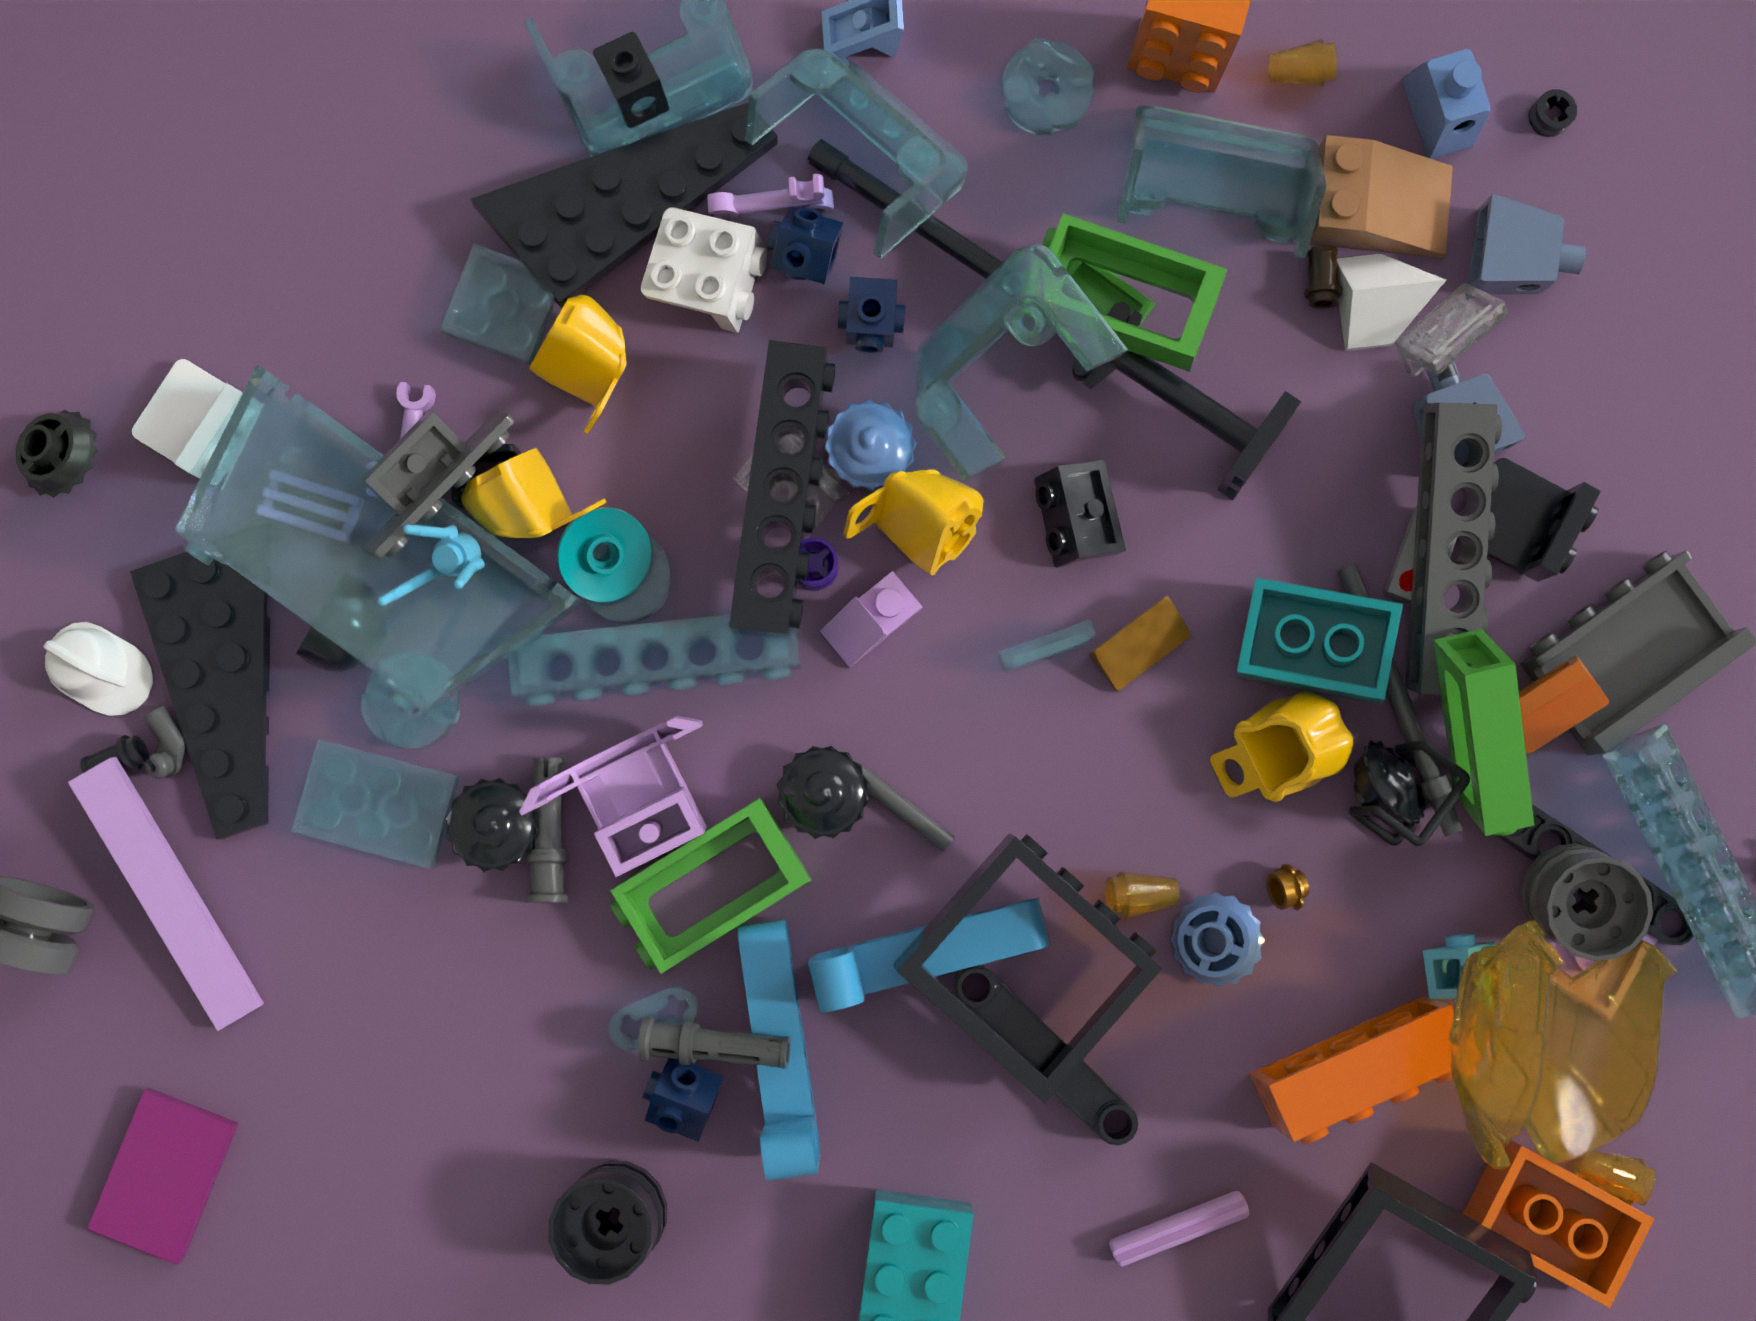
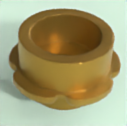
(1287, 887)

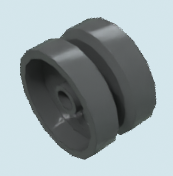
(36, 926)

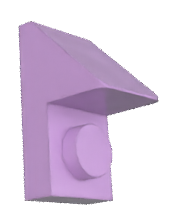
(870, 619)

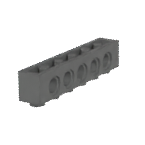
(1438, 525)

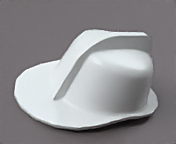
(98, 669)

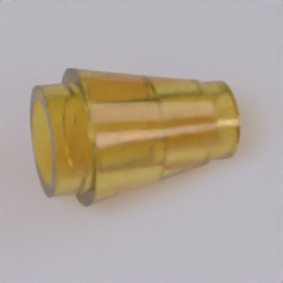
(1304, 64)
(1140, 894)
(1618, 1175)

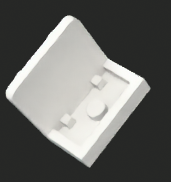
(705, 266)
(187, 416)

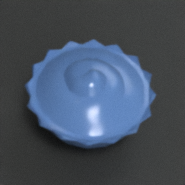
(869, 444)
(1217, 939)

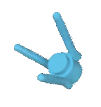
(453, 556)

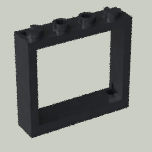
(1098, 916)
(1356, 1215)

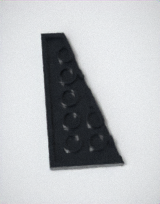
(603, 209)
(216, 666)

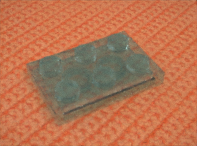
(375, 804)

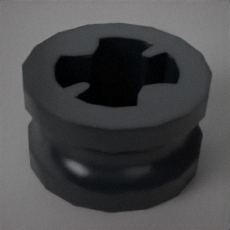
(1545, 126)

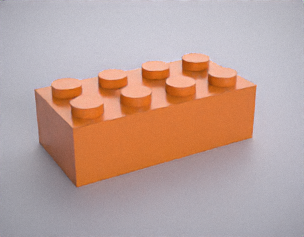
(1357, 1070)

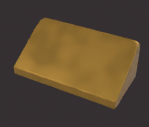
(1141, 644)

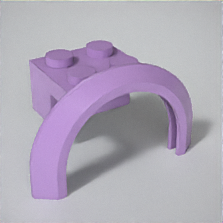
(632, 796)

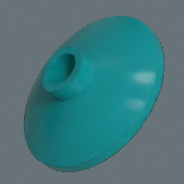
(622, 566)

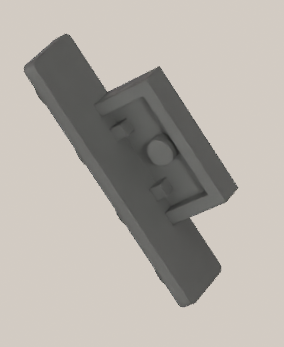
(422, 470)

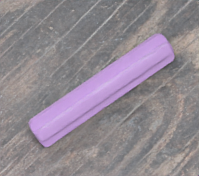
(1179, 1228)

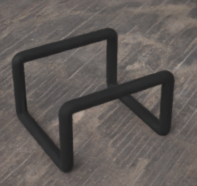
(1404, 830)

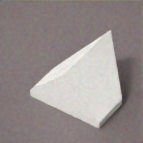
(1380, 298)

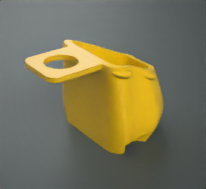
(582, 354)
(519, 498)
(922, 515)
(1287, 747)

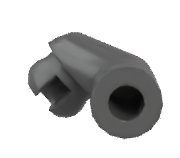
(171, 745)

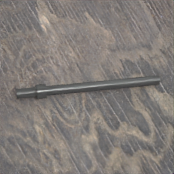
(1434, 786)

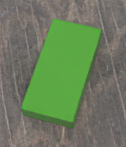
(1107, 289)

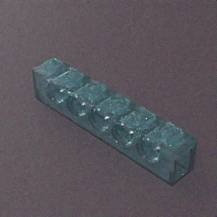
(532, 663)
(1691, 858)

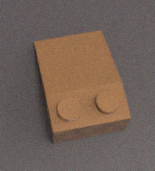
(1382, 199)

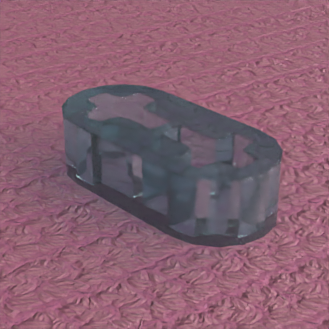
(648, 1007)

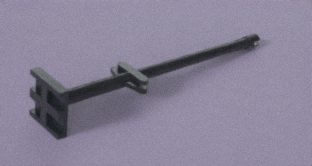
(1147, 372)

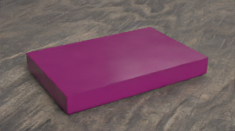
(162, 1176)

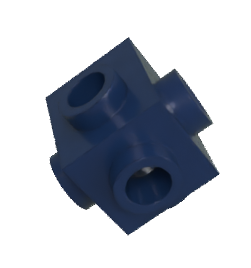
(805, 244)
(871, 314)
(681, 1098)

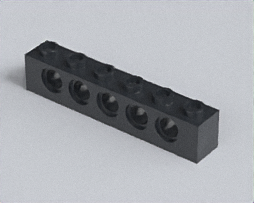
(786, 368)

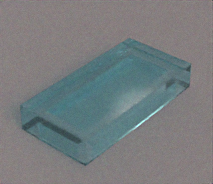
(1046, 646)

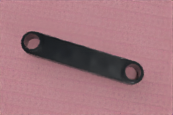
(1083, 1089)

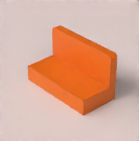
(1558, 702)

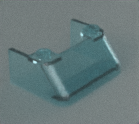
(697, 72)
(920, 153)
(1224, 169)
(1034, 301)

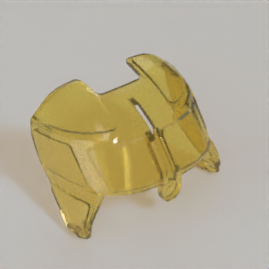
(1553, 1047)

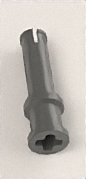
(547, 855)
(691, 1043)

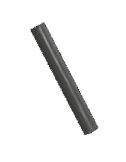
(906, 810)

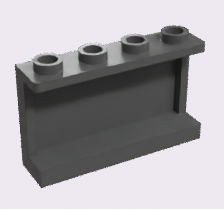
(1642, 648)

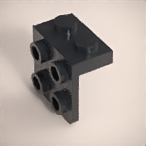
(1537, 521)

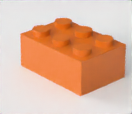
(1187, 41)
(1562, 1221)

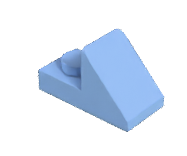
(863, 25)

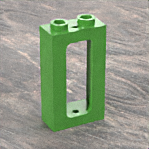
(1149, 264)
(1485, 730)
(633, 895)

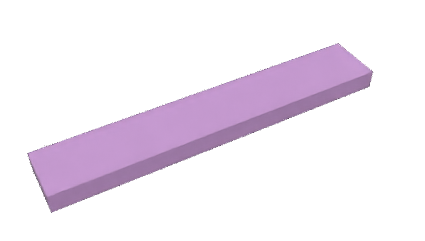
(166, 893)

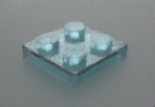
(498, 306)

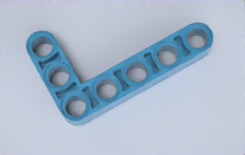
(850, 972)
(790, 1129)

